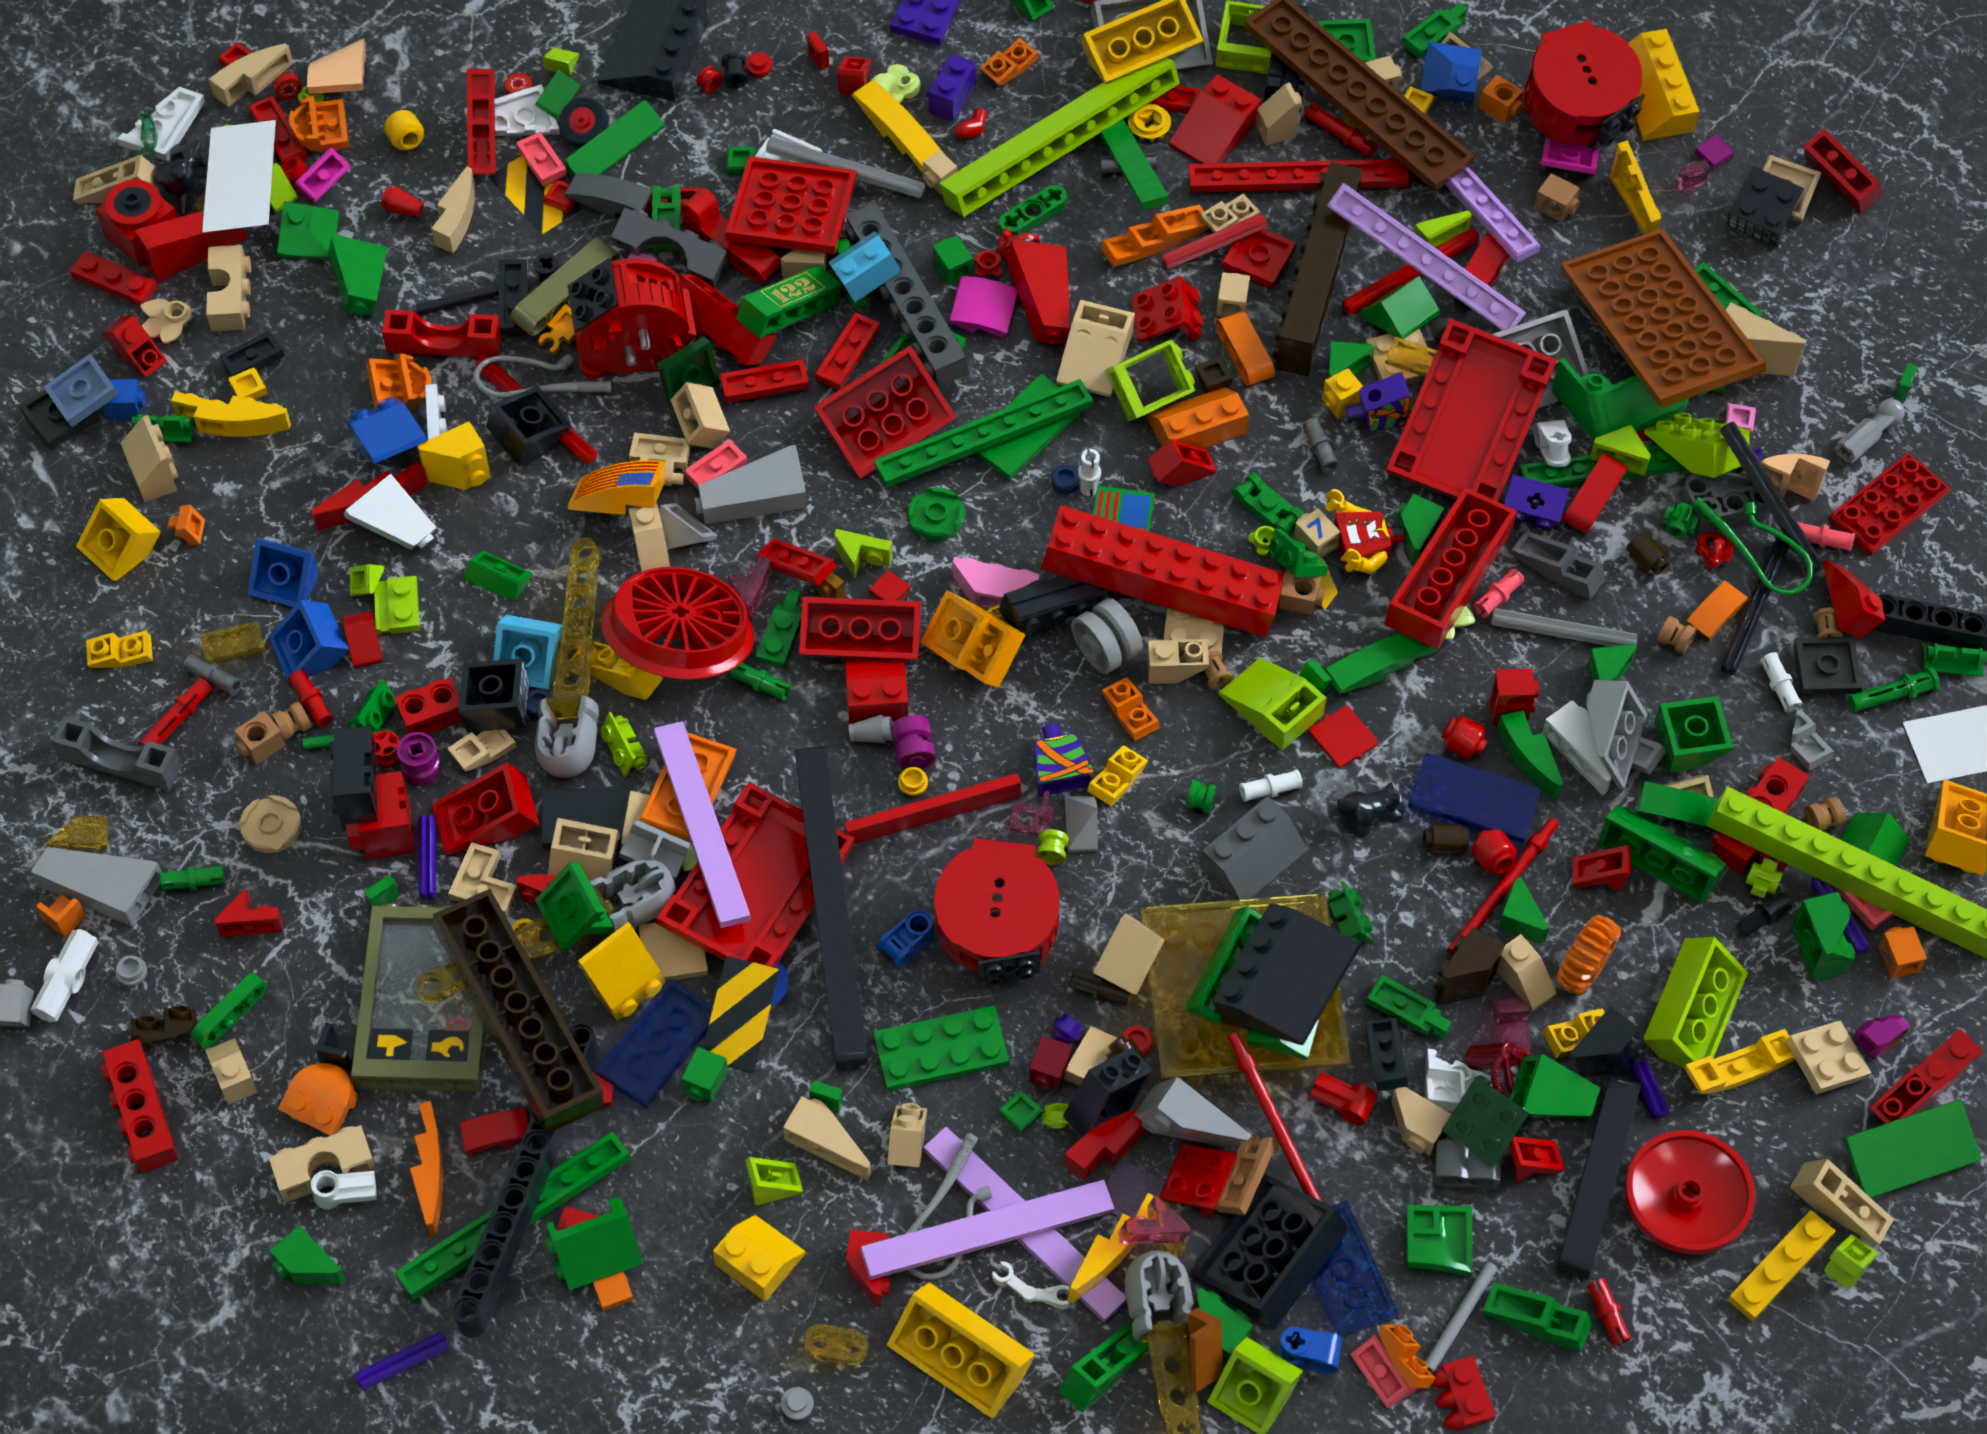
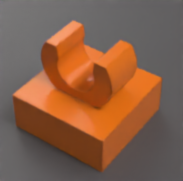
(188, 525)

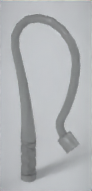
(563, 363)
(952, 1174)

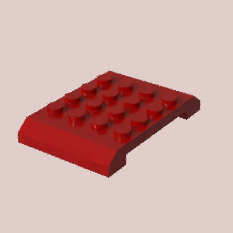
(1471, 413)
(774, 874)

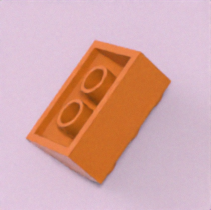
(1202, 419)

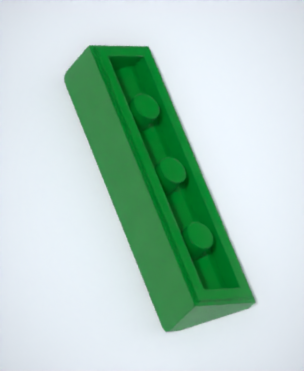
(615, 141)
(1226, 953)

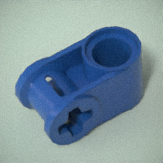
(903, 942)
(1313, 1349)

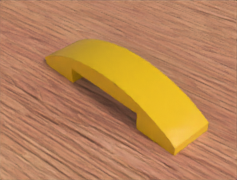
(1741, 1065)

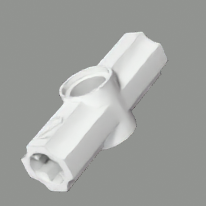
(64, 975)

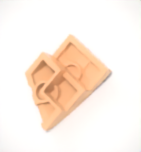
(338, 70)
(1796, 473)

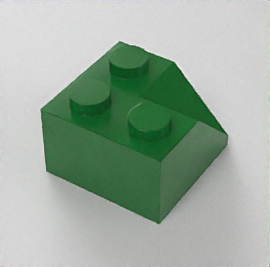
(1692, 733)
(1821, 936)

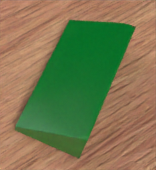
(497, 575)

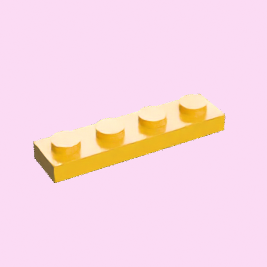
(1781, 1265)

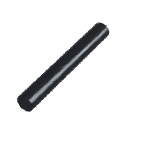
(457, 299)

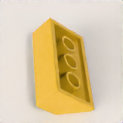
(1140, 39)
(1668, 99)
(960, 1349)

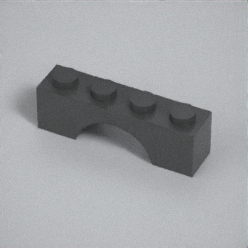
(638, 232)
(86, 746)

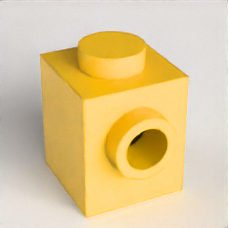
(1340, 392)

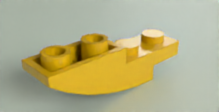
(237, 419)

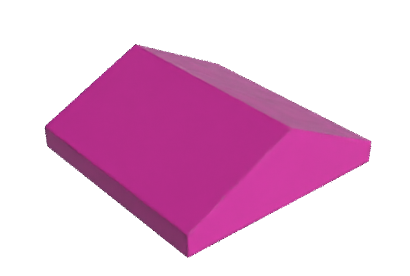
(1569, 157)

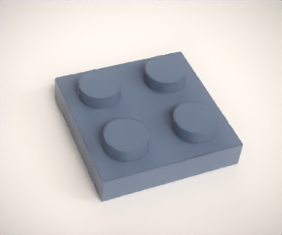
(81, 390)

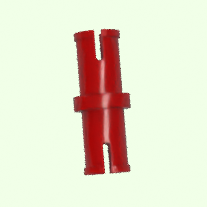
(310, 698)
(1608, 1312)

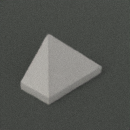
(682, 528)
(1081, 824)

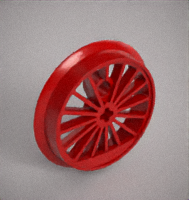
(646, 605)

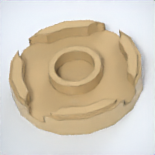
(270, 824)

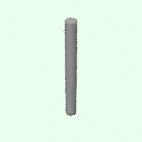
(1460, 1316)

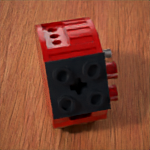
(1583, 86)
(630, 315)
(997, 910)

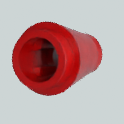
(400, 202)

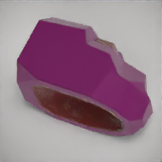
(1881, 1034)

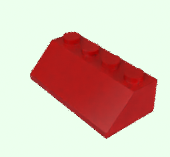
(860, 628)

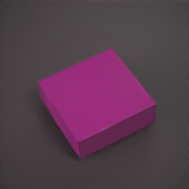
(1714, 152)

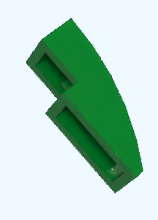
(1530, 753)
(1674, 803)
(1538, 1316)

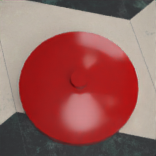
(1689, 1192)

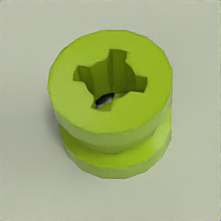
(1052, 846)

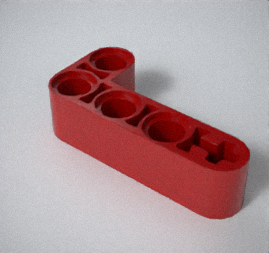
(702, 217)

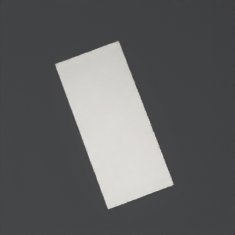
(239, 176)
(1950, 743)

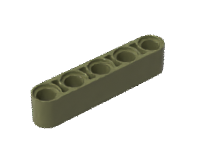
(550, 296)

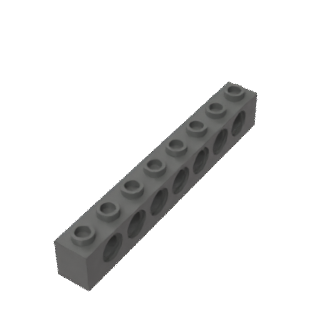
(912, 302)

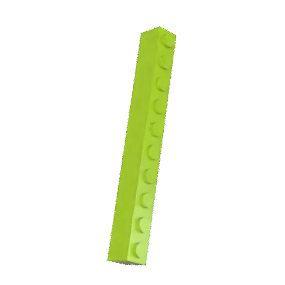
(1055, 136)
(1851, 870)

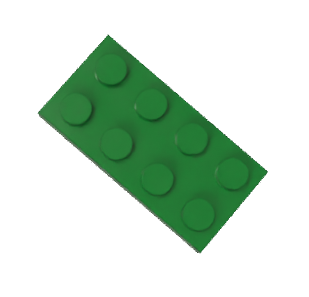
(941, 1048)

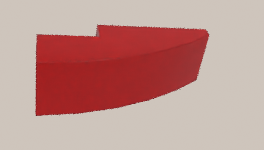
(1106, 1142)

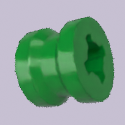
(1201, 796)

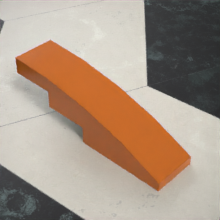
(1156, 236)
(430, 1174)

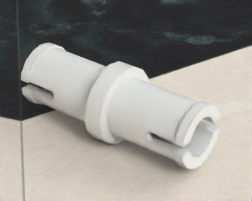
(1089, 472)
(1781, 682)
(1270, 785)

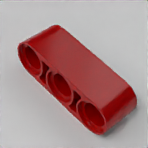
(1488, 260)
(1594, 493)

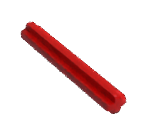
(1214, 241)

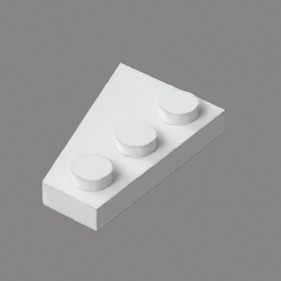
(519, 115)
(171, 122)

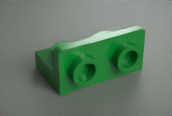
(1296, 556)

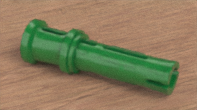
(1907, 687)

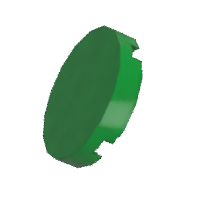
(936, 514)

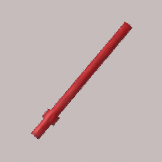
(1535, 846)
(1246, 1062)

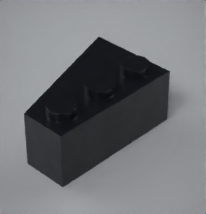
(354, 775)

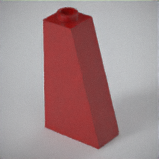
(180, 244)
(1042, 287)

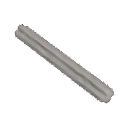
(1562, 628)

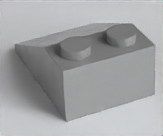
(1616, 725)
(1182, 1113)

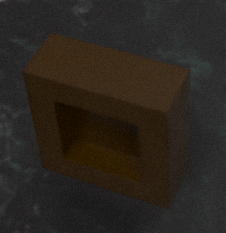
(1213, 374)

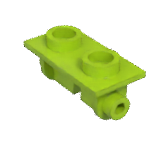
(617, 734)

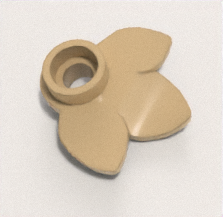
(164, 320)

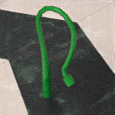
(1750, 511)

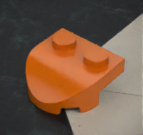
(320, 124)
(398, 379)
(320, 1097)

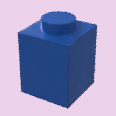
(128, 401)

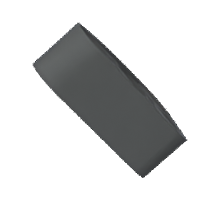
(1721, 495)

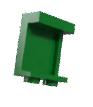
(594, 1247)

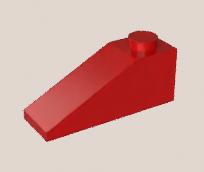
(1855, 605)

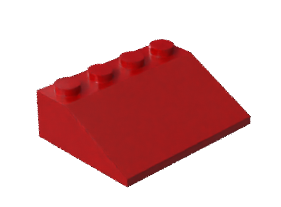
(884, 411)

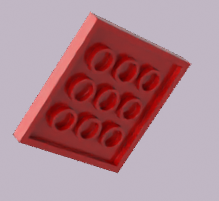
(791, 205)

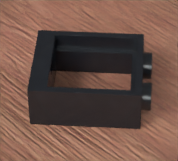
(1107, 1091)

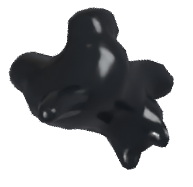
(179, 174)
(1370, 807)

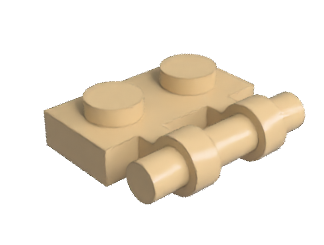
(662, 448)

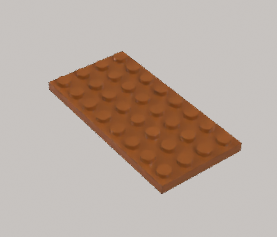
(1662, 318)

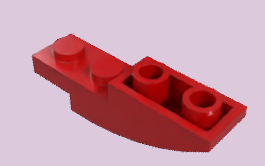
(1928, 1079)

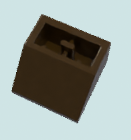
(1470, 968)

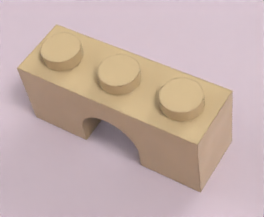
(228, 307)
(296, 1166)

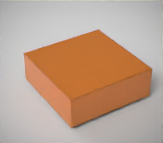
(613, 1291)

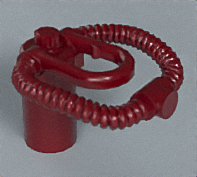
(1497, 1057)

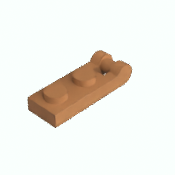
(1246, 1174)

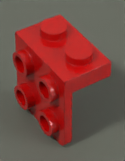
(1167, 308)

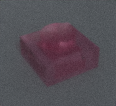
(1693, 175)

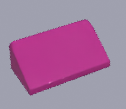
(321, 176)

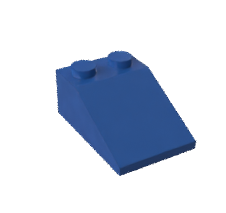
(384, 430)

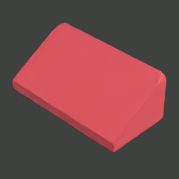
(1380, 1372)

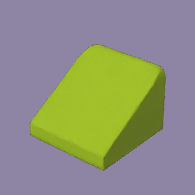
(560, 60)
(364, 579)

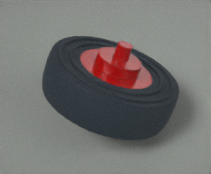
(583, 120)

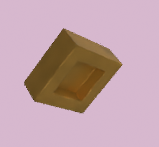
(832, 587)

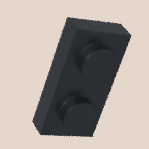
(253, 353)

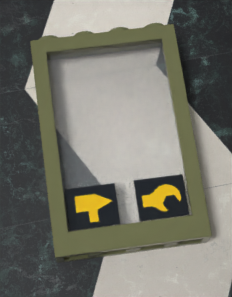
(398, 1035)

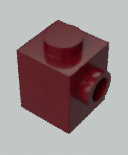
(1049, 1064)

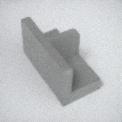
(654, 844)

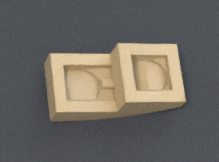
(482, 749)

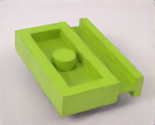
(397, 605)

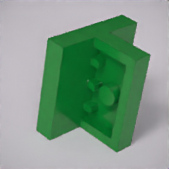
(572, 907)

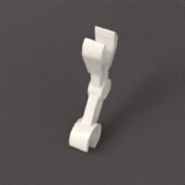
(1030, 1294)

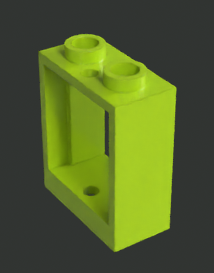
(1240, 56)
(1126, 391)

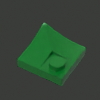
(306, 231)
(1440, 1238)

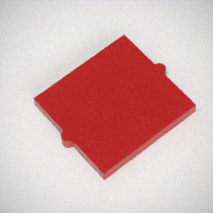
(1343, 737)

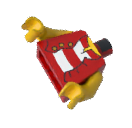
(1364, 537)

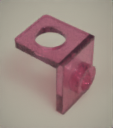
(1042, 813)

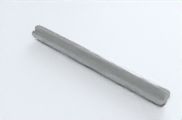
(864, 173)

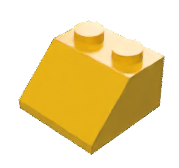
(455, 458)
(117, 537)
(757, 1256)

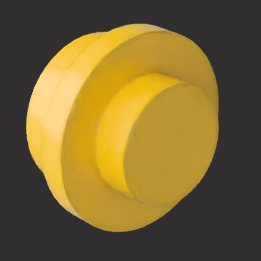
(913, 781)

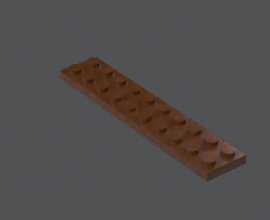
(1359, 92)

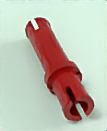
(1349, 135)
(198, 691)

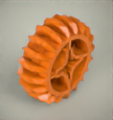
(1588, 955)

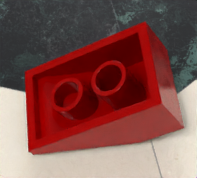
(1216, 122)
(876, 688)
(486, 810)

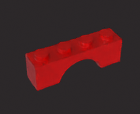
(411, 334)

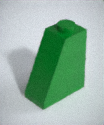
(357, 272)
(1553, 1090)

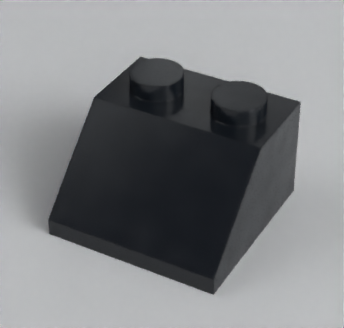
(526, 425)
(1609, 1046)

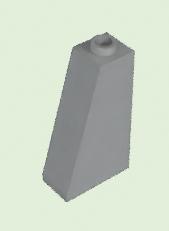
(754, 489)
(99, 881)

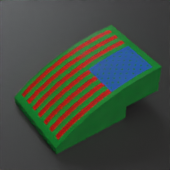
(1125, 506)

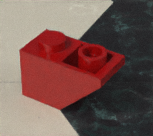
(134, 345)
(856, 1268)

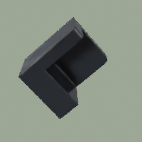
(335, 1048)

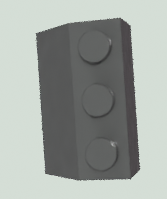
(1253, 851)

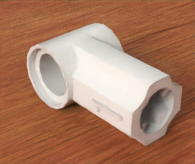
(347, 1188)

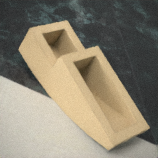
(250, 73)
(455, 212)

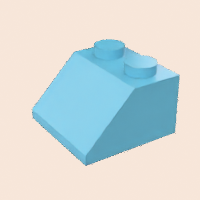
(865, 266)
(533, 643)

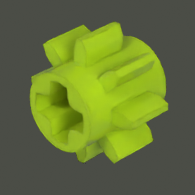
(1764, 878)

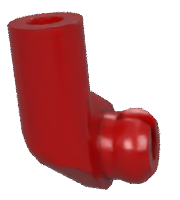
(972, 127)

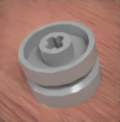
(1107, 636)

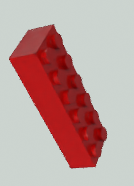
(1450, 568)

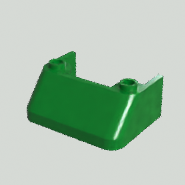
(1609, 407)

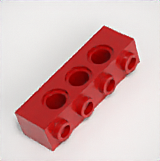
(1780, 778)
(158, 1147)

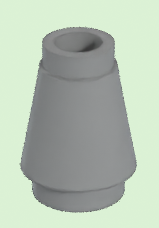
(872, 730)

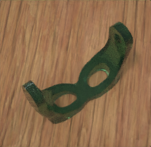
(148, 128)

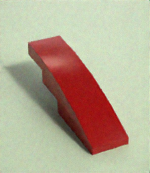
(481, 121)
(331, 511)

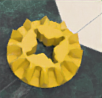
(1142, 116)

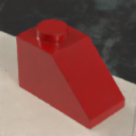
(1181, 463)

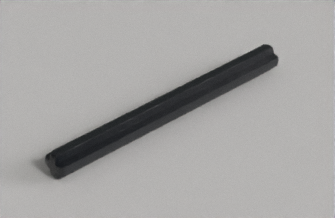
(1768, 492)
(1754, 608)

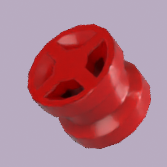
(386, 740)

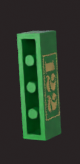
(788, 301)

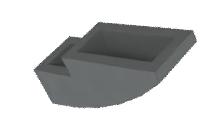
(608, 193)
(1559, 564)

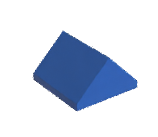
(281, 573)

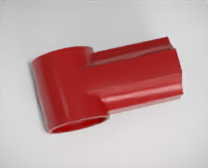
(1351, 1101)

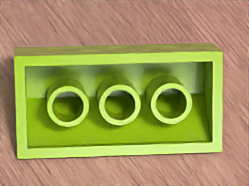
(1695, 1002)

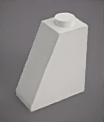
(392, 514)

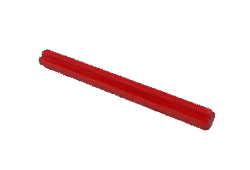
(1406, 273)
(507, 383)

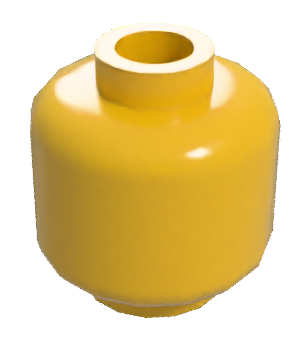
(404, 130)

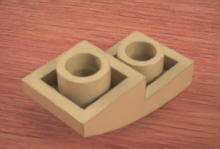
(1227, 214)

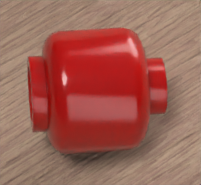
(1464, 737)
(1494, 851)

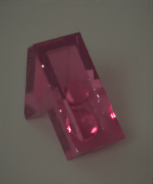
(753, 587)
(1510, 1020)
(1161, 1227)

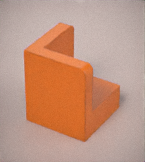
(62, 915)

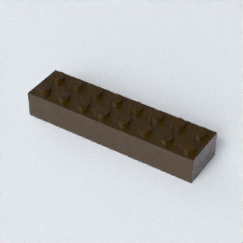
(1314, 275)
(518, 1011)

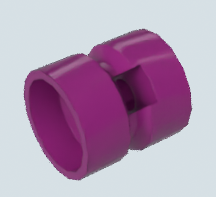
(913, 742)
(419, 759)

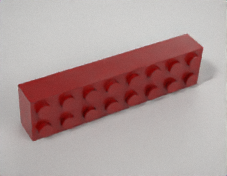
(1163, 571)

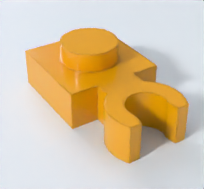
(561, 329)

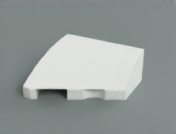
(1447, 1082)

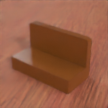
(1204, 1348)

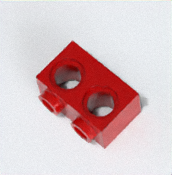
(1513, 692)
(433, 715)

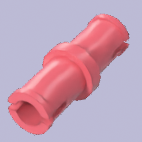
(1828, 537)
(1498, 593)

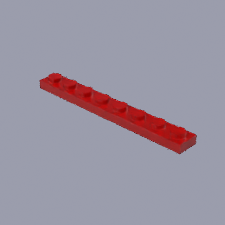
(1290, 175)

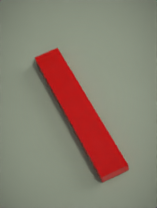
(934, 809)

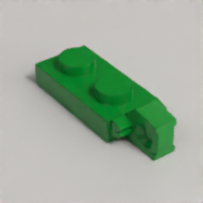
(1434, 29)
(781, 631)
(1409, 1007)

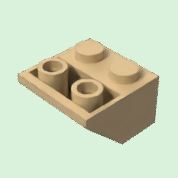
(149, 460)
(583, 843)

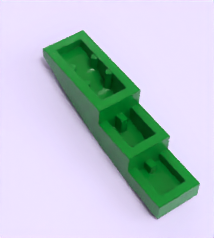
(1376, 661)

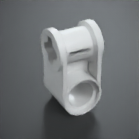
(1553, 441)

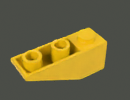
(620, 674)

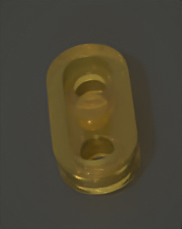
(836, 1346)

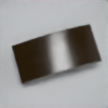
(175, 1022)

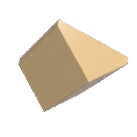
(1129, 954)

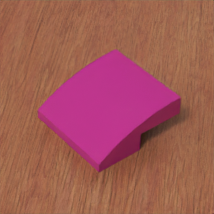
(983, 306)

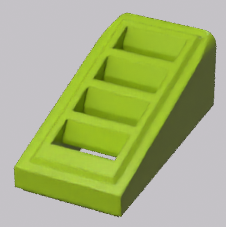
(1443, 228)

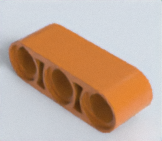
(1245, 348)

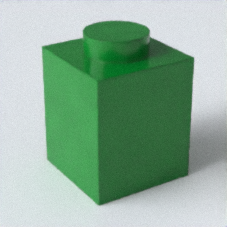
(952, 260)
(704, 1075)

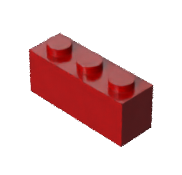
(1842, 170)

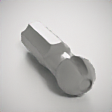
(1868, 431)

